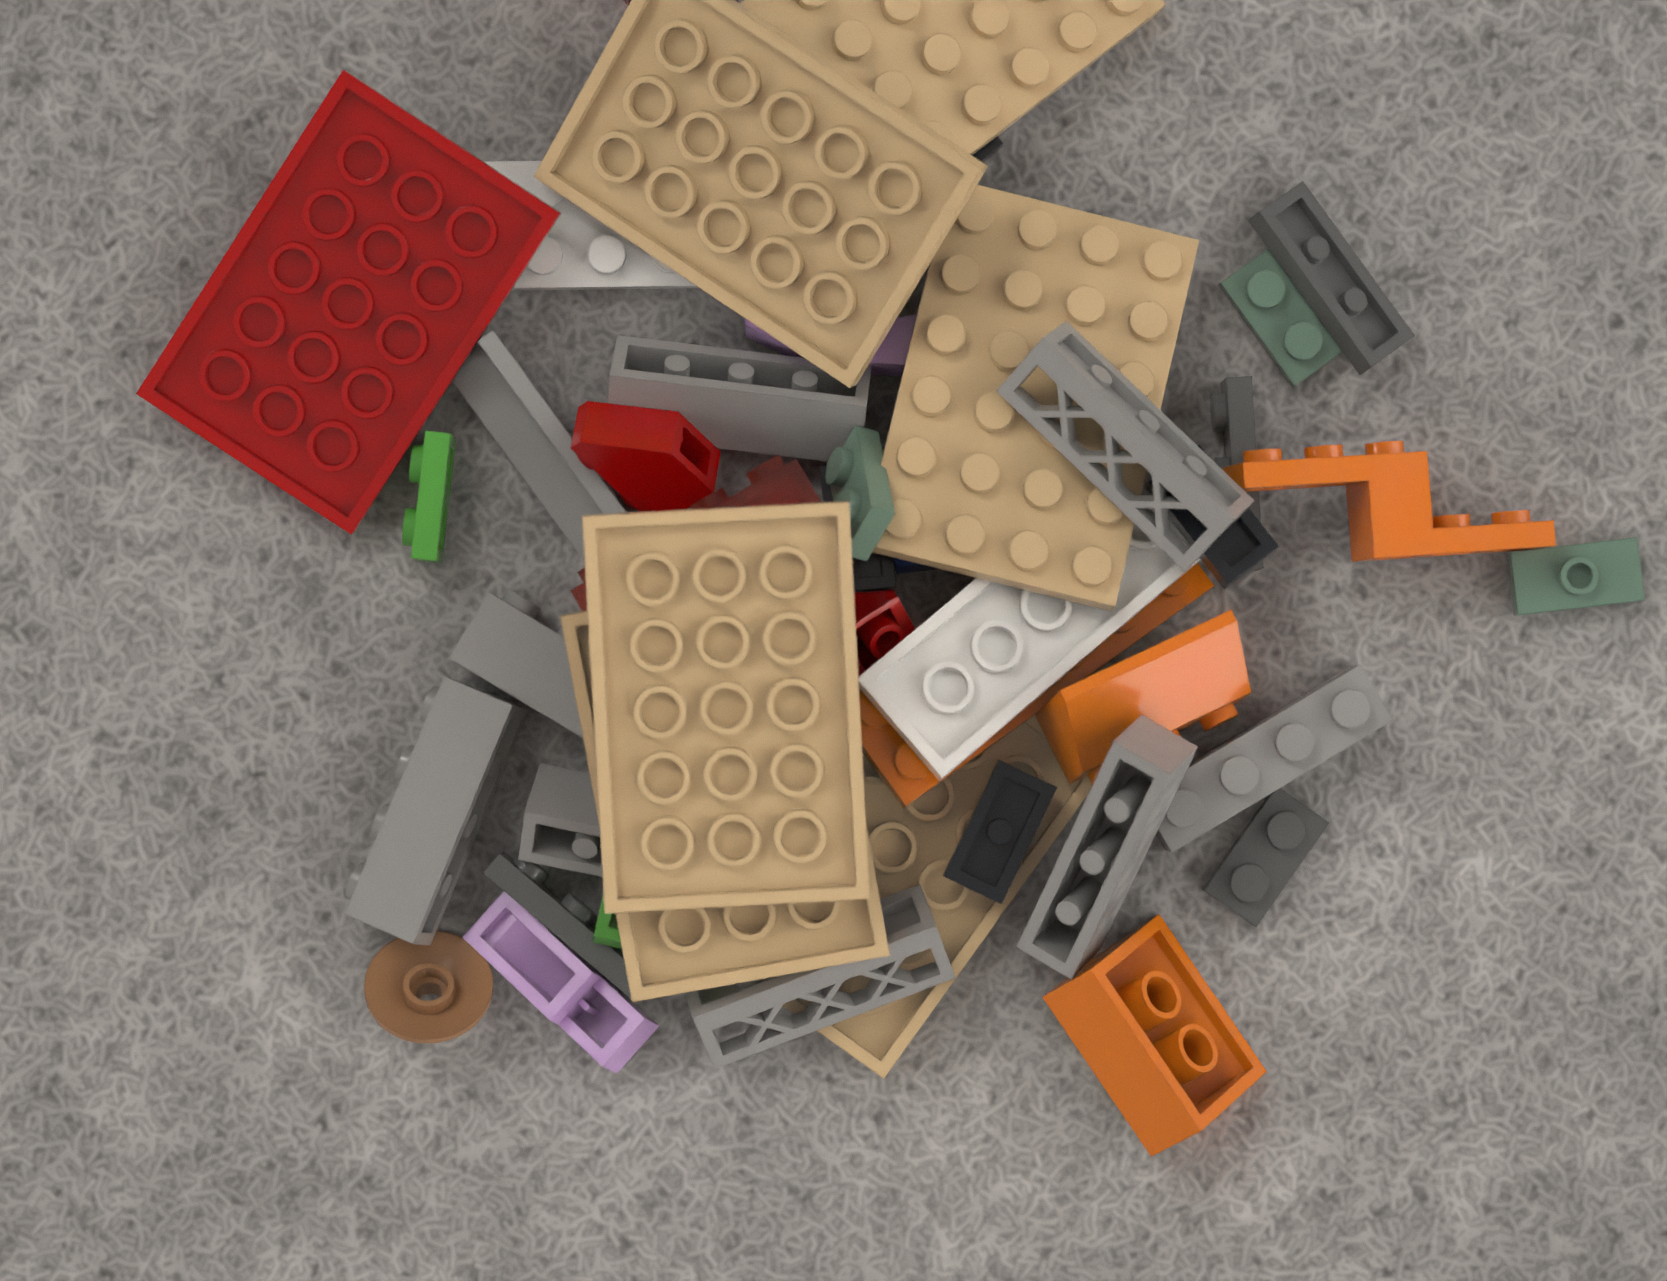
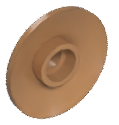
(445, 968)

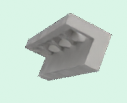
(1140, 429)
(533, 438)
(757, 1002)

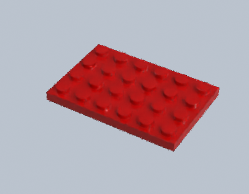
(348, 302)

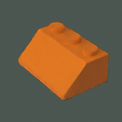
(1173, 683)
(1155, 1036)

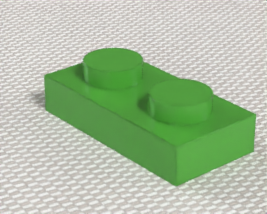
(426, 524)

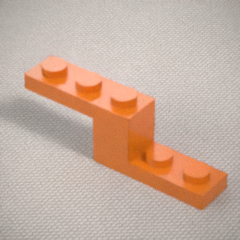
(1390, 502)

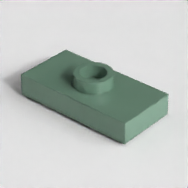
(1575, 576)

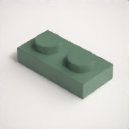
(1280, 318)
(859, 478)

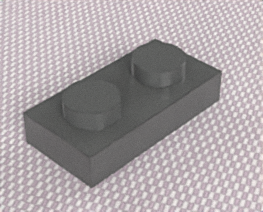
(1265, 856)

